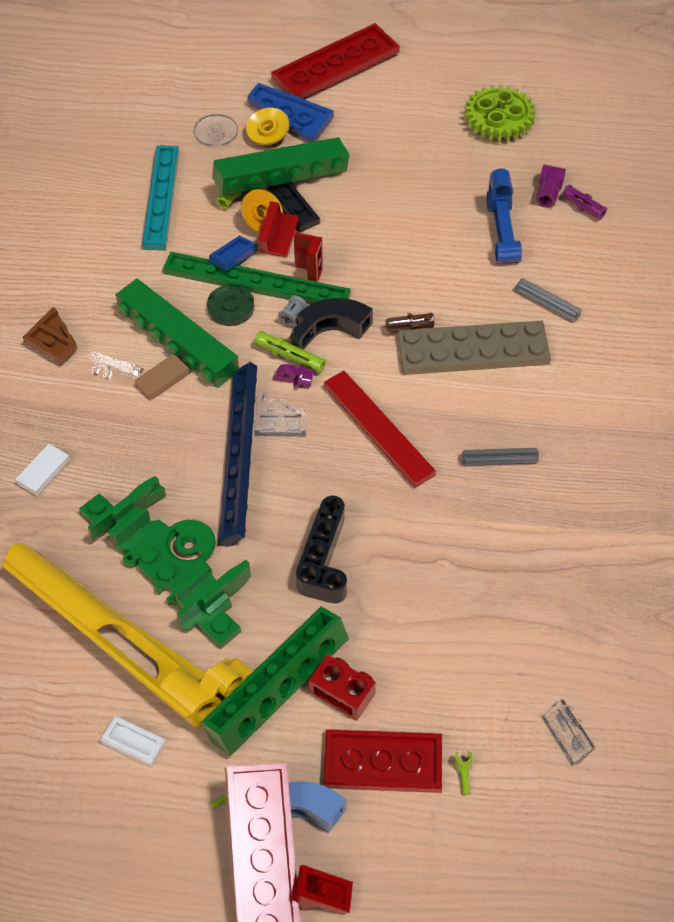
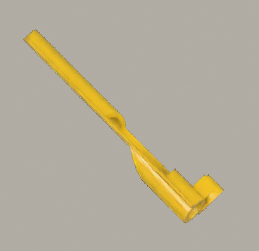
(178, 683)

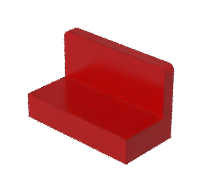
(277, 231)
(309, 254)

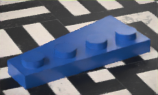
(304, 116)

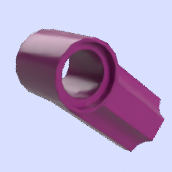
(550, 182)

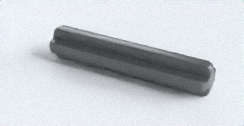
(548, 299)
(500, 456)

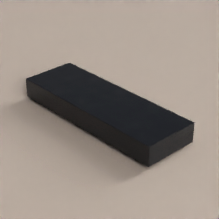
(294, 204)

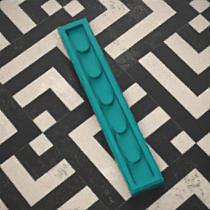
(160, 198)

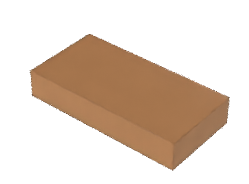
(162, 376)

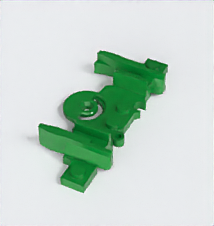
(148, 544)

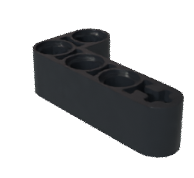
(321, 545)

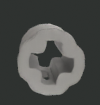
(289, 314)

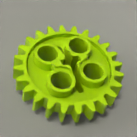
(499, 113)

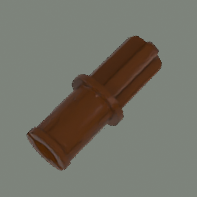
(409, 322)

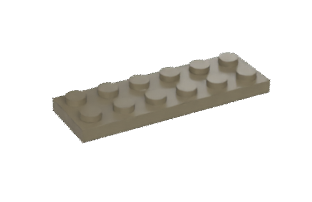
(473, 347)

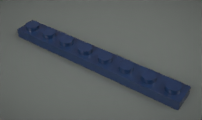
(238, 455)

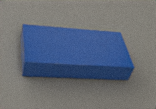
(233, 253)

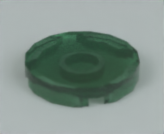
(230, 305)

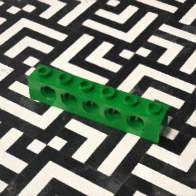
(274, 681)

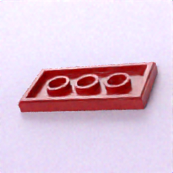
(383, 761)

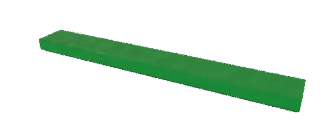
(252, 279)

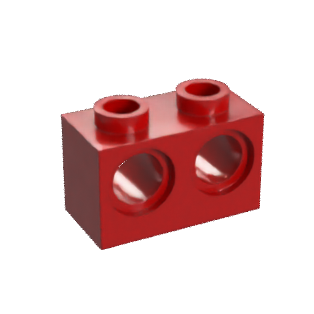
(337, 692)

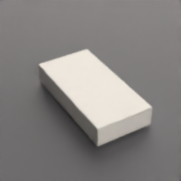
(42, 469)
(133, 741)

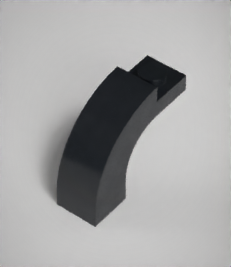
(328, 315)

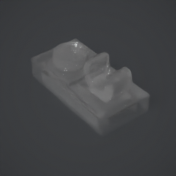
(124, 368)
(568, 732)

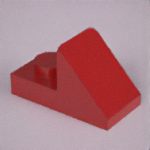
(323, 891)

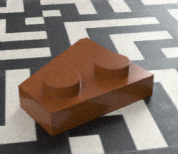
(51, 337)

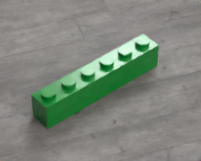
(280, 166)
(177, 333)

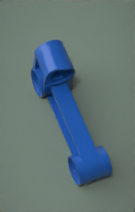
(500, 202)

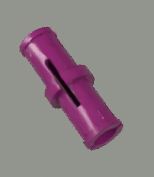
(595, 209)

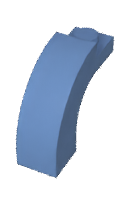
(316, 804)

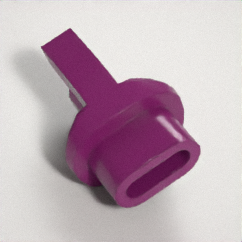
(292, 374)

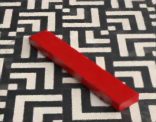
(380, 429)

